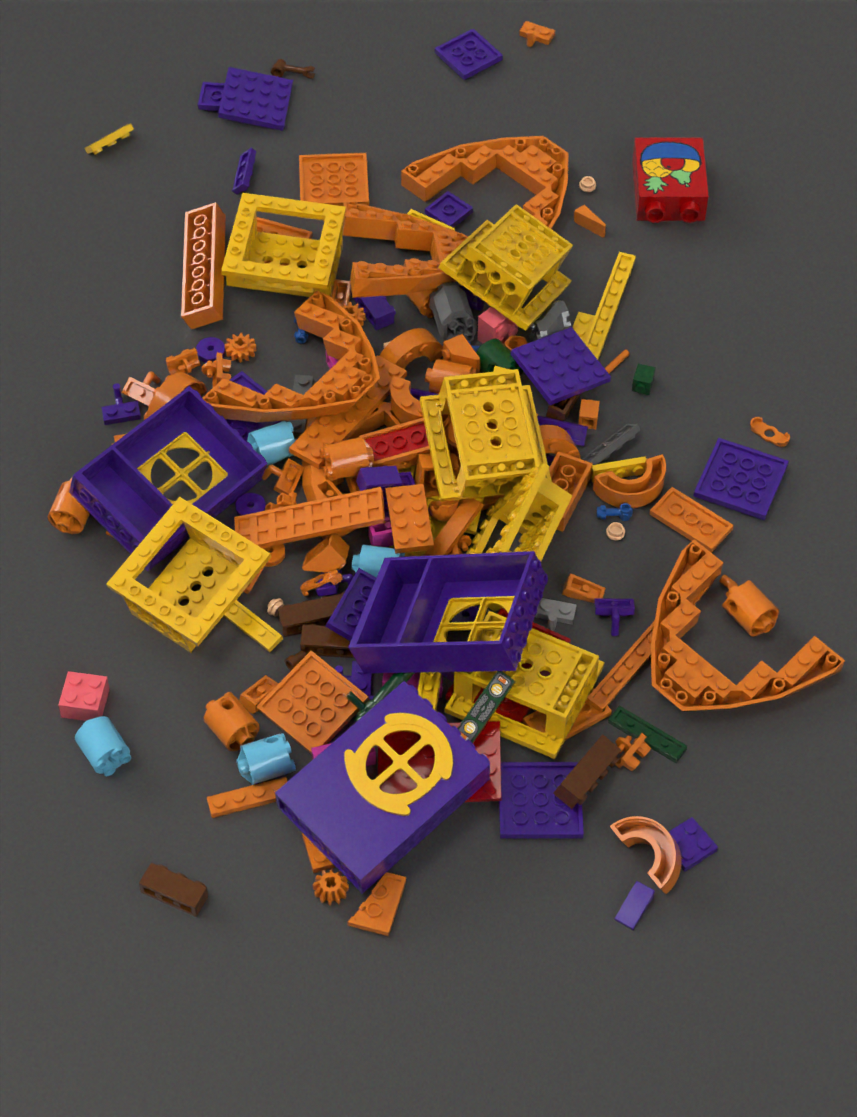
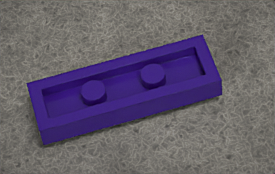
(244, 171)

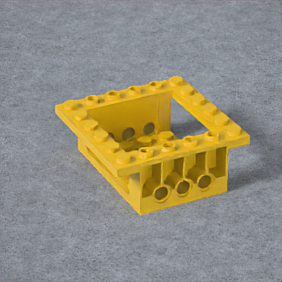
(249, 249)
(522, 254)
(484, 467)
(530, 508)
(210, 547)
(556, 695)

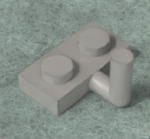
(556, 612)

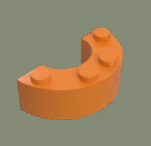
(412, 345)
(172, 387)
(403, 404)
(558, 439)
(636, 491)
(667, 852)

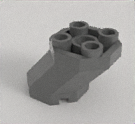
(452, 312)
(551, 321)

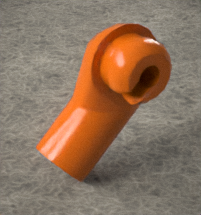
(727, 582)

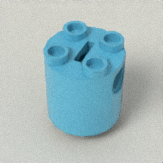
(273, 441)
(372, 558)
(102, 745)
(265, 759)

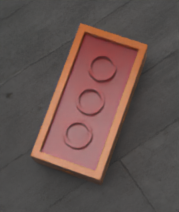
(398, 444)

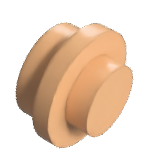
(587, 184)
(615, 531)
(273, 605)

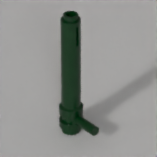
(394, 681)

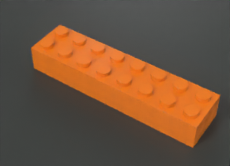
(203, 265)

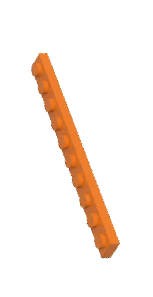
(626, 668)

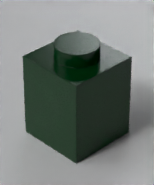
(643, 379)

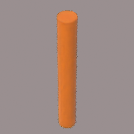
(610, 367)

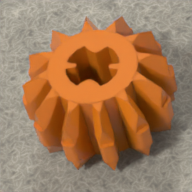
(328, 880)

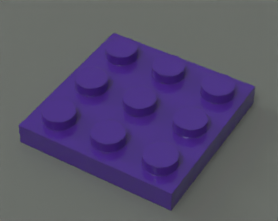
(468, 54)

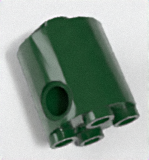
(494, 354)

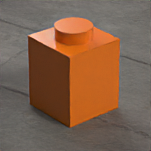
(589, 413)

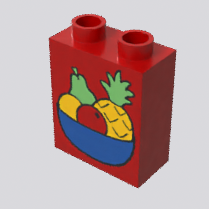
(670, 179)

